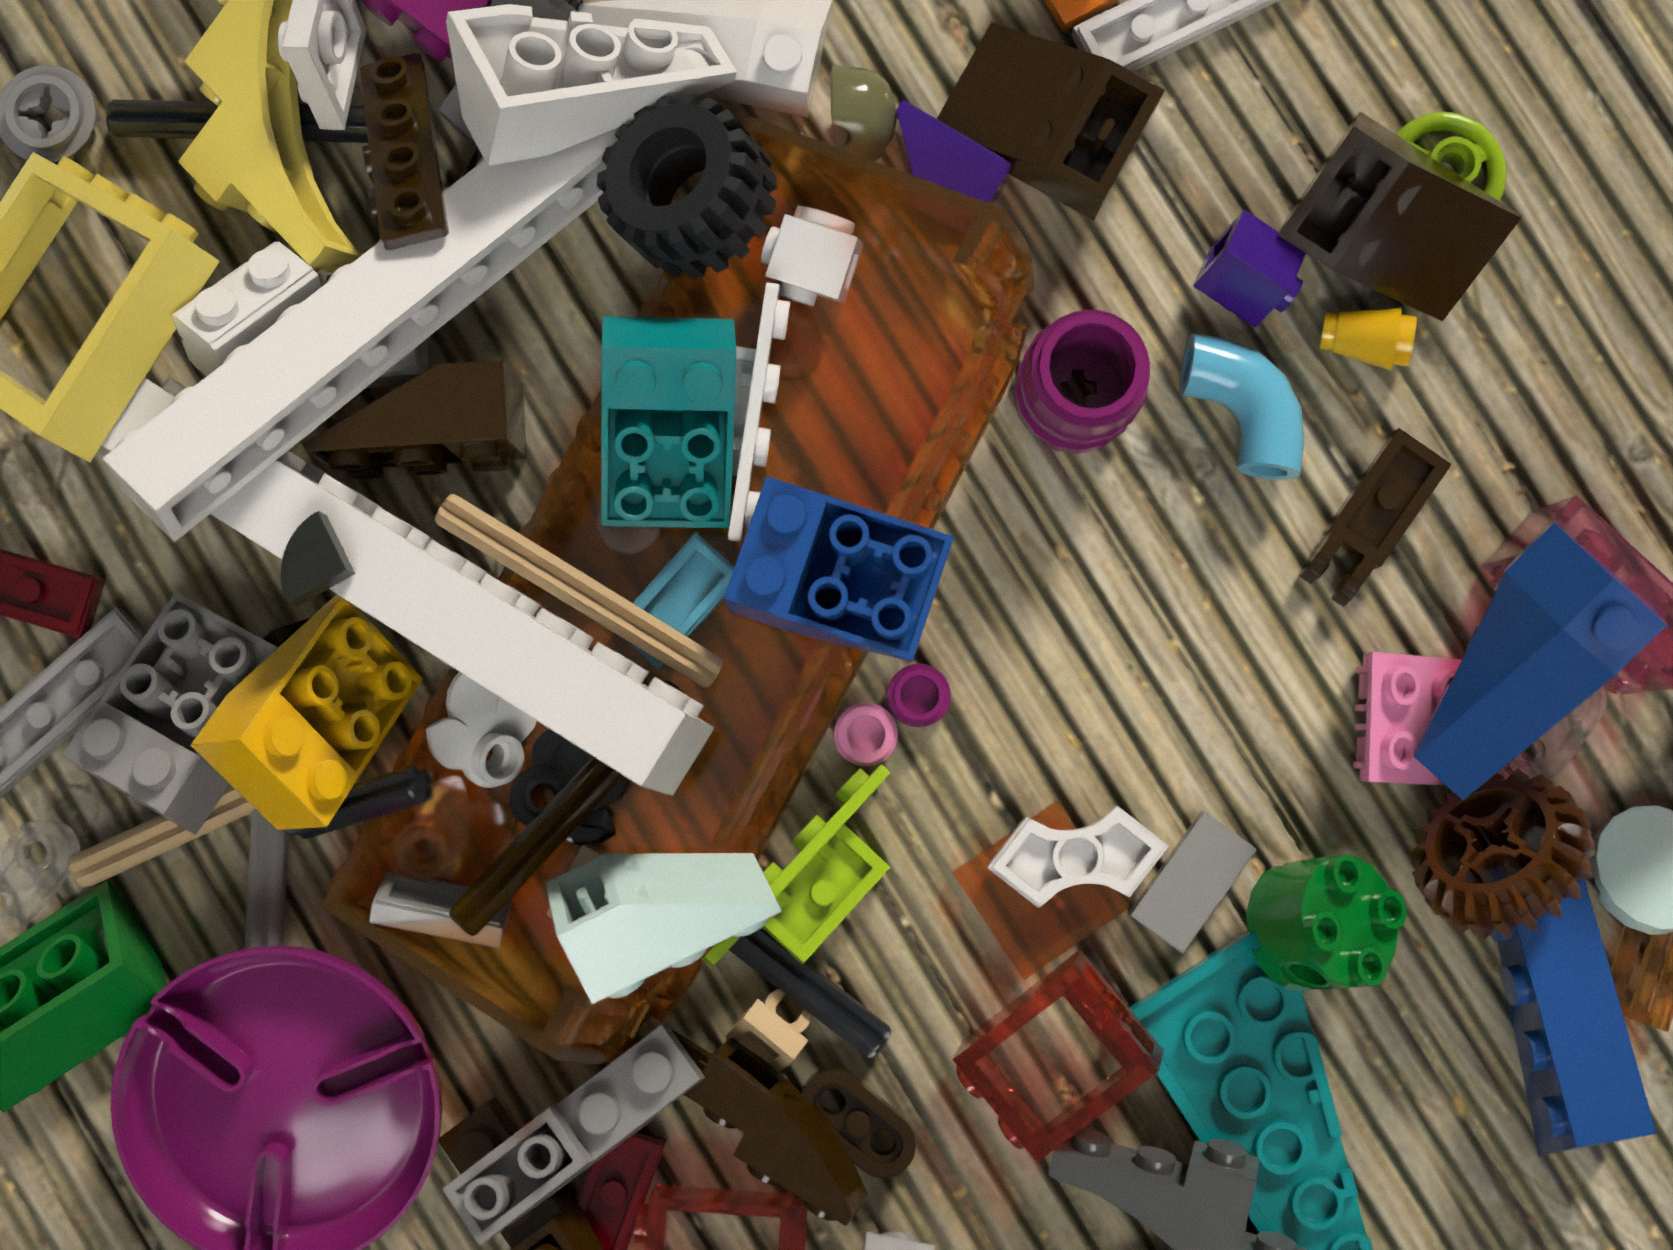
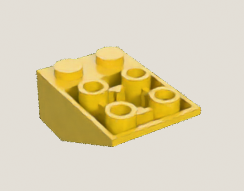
(309, 717)

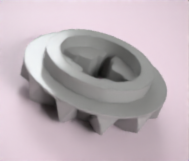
(30, 95)

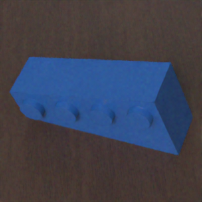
(1572, 1033)

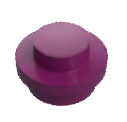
(918, 695)

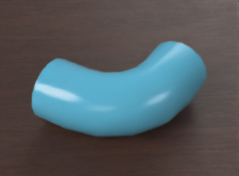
(1256, 396)

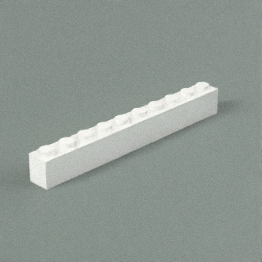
(347, 337)

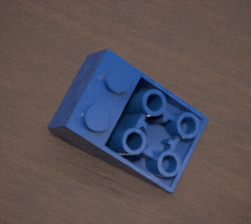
(837, 571)

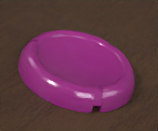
(277, 1103)

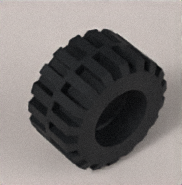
(660, 155)

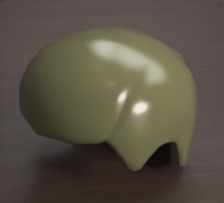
(864, 108)

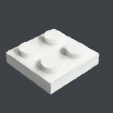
(324, 51)

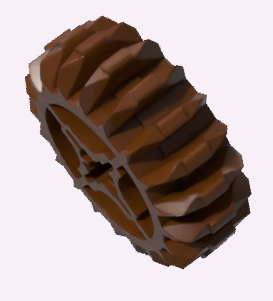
(1505, 868)

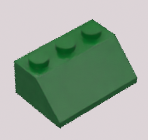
(71, 990)

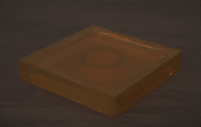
(1030, 933)

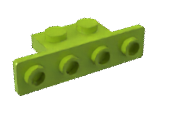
(823, 878)

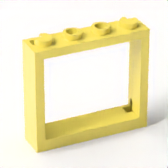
(133, 324)

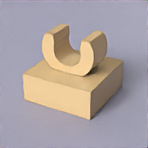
(769, 1034)

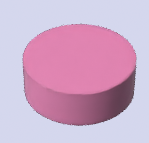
(865, 734)

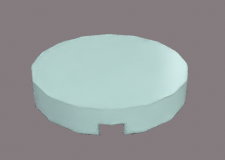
(1636, 868)

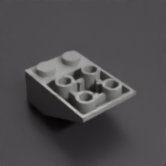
(160, 703)

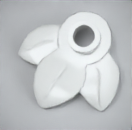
(474, 726)

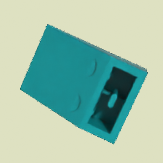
(667, 421)

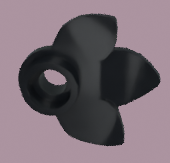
(554, 765)

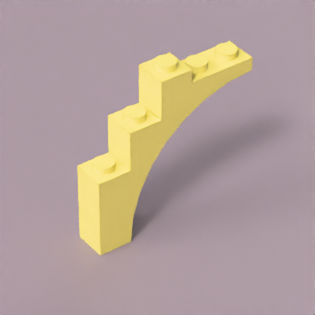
(253, 142)

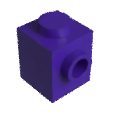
(1251, 270)

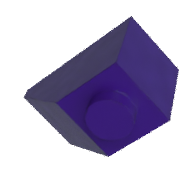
(947, 156)

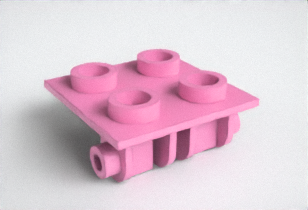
(1400, 703)

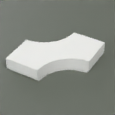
(1047, 860)

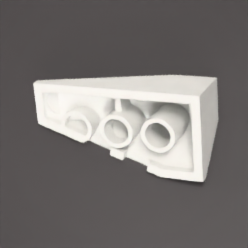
(768, 42)
(555, 83)

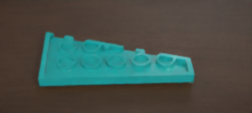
(1254, 1075)

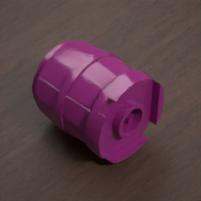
(1107, 356)

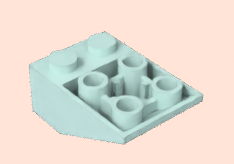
(653, 912)

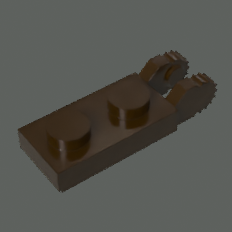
(1377, 511)

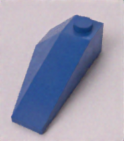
(1539, 652)

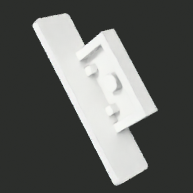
(754, 384)

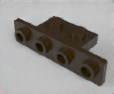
(402, 153)

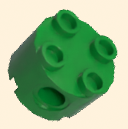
(1325, 923)

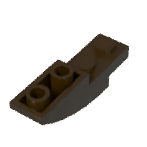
(783, 1133)
(552, 1224)

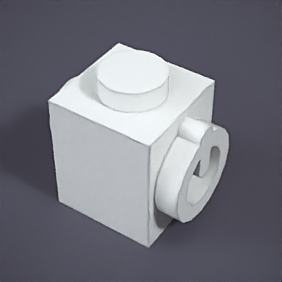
(812, 256)

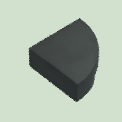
(313, 560)

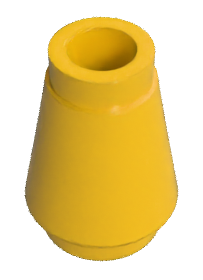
(1370, 336)

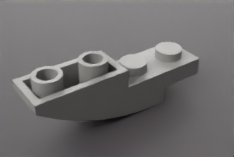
(573, 1134)

